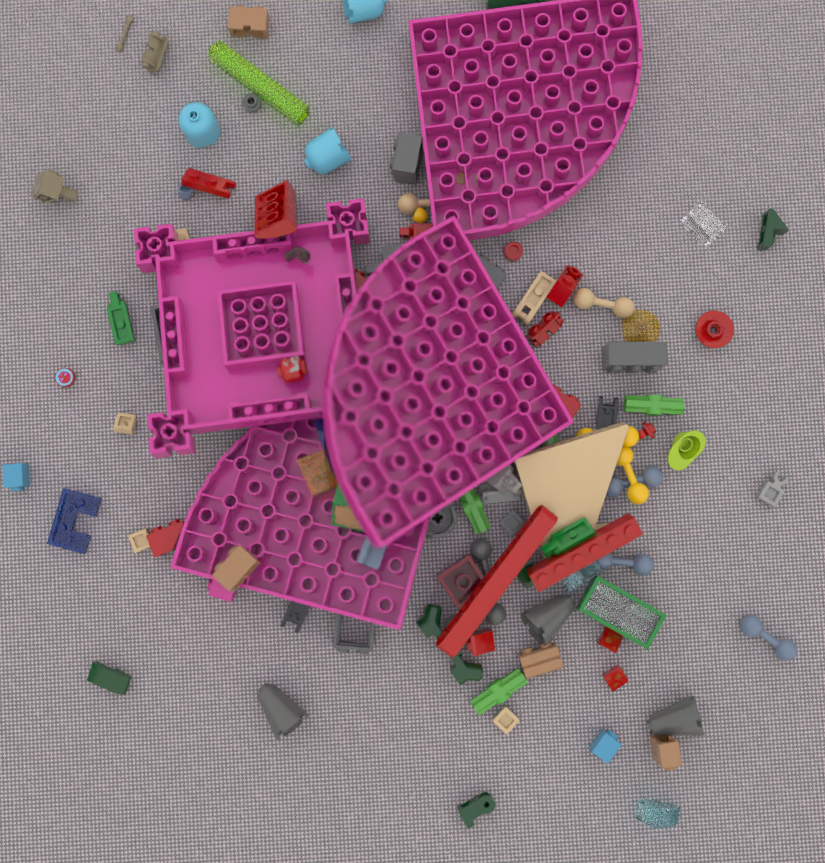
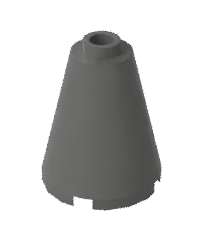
(548, 617)
(280, 710)
(677, 719)

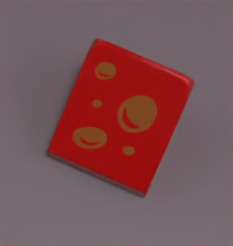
(610, 639)
(615, 677)

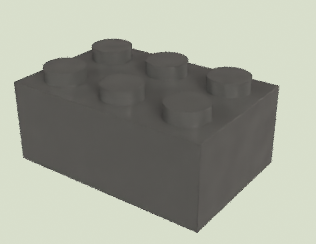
(634, 356)

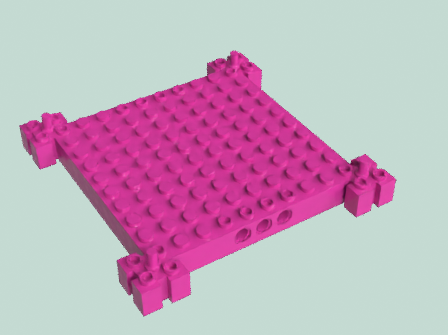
(238, 310)

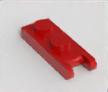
(207, 183)

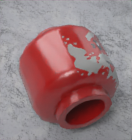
(292, 369)

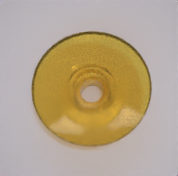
(632, 331)

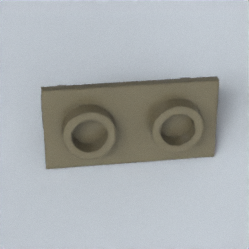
(159, 45)

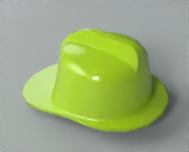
(685, 449)

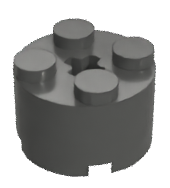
(446, 524)

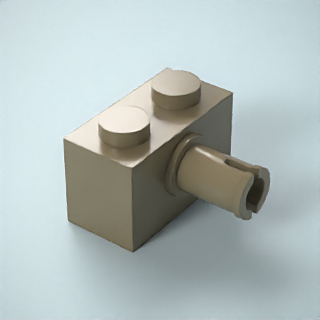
(49, 187)

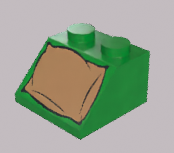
(342, 513)

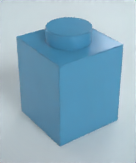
(16, 476)
(605, 745)

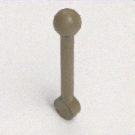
(130, 19)

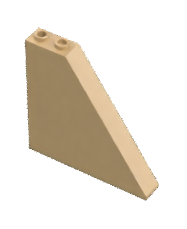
(571, 475)

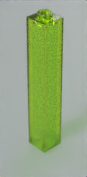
(258, 83)

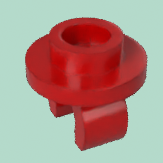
(648, 430)

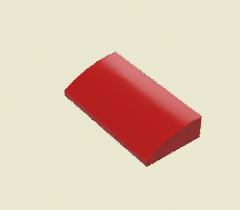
(275, 211)

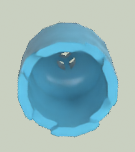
(363, 9)
(199, 129)
(325, 153)

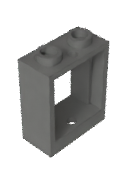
(344, 646)

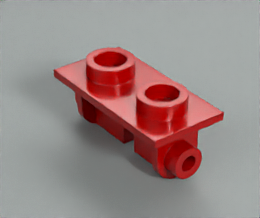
(550, 321)

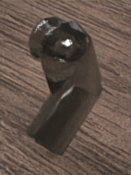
(297, 252)

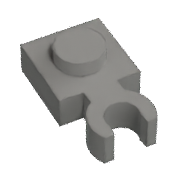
(771, 491)

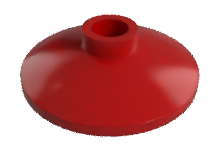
(723, 329)

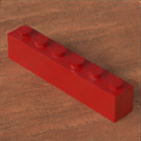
(604, 542)

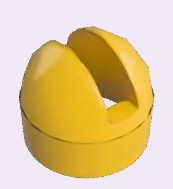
(420, 215)

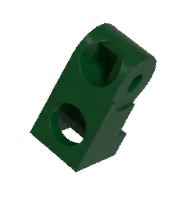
(475, 807)

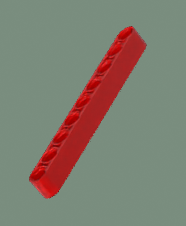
(496, 581)

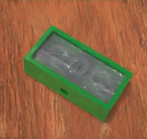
(621, 611)

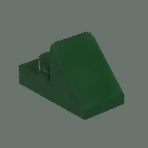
(770, 225)

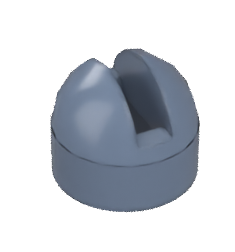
(185, 192)

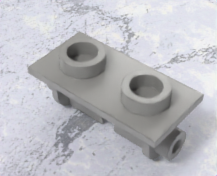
(490, 495)

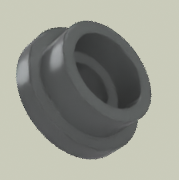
(251, 107)

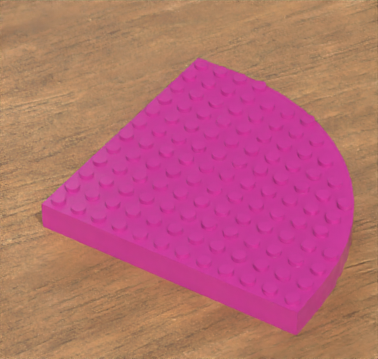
(524, 102)
(429, 386)
(265, 505)

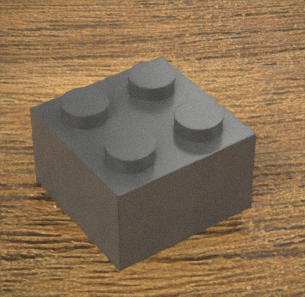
(407, 158)

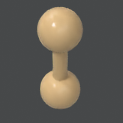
(409, 203)
(585, 298)

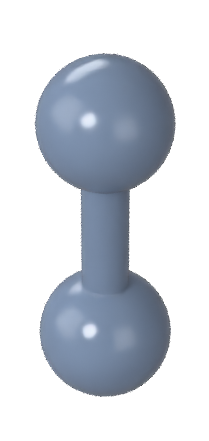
(650, 476)
(641, 563)
(784, 649)

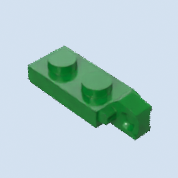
(120, 320)
(568, 538)

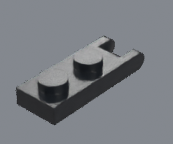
(606, 413)
(296, 614)

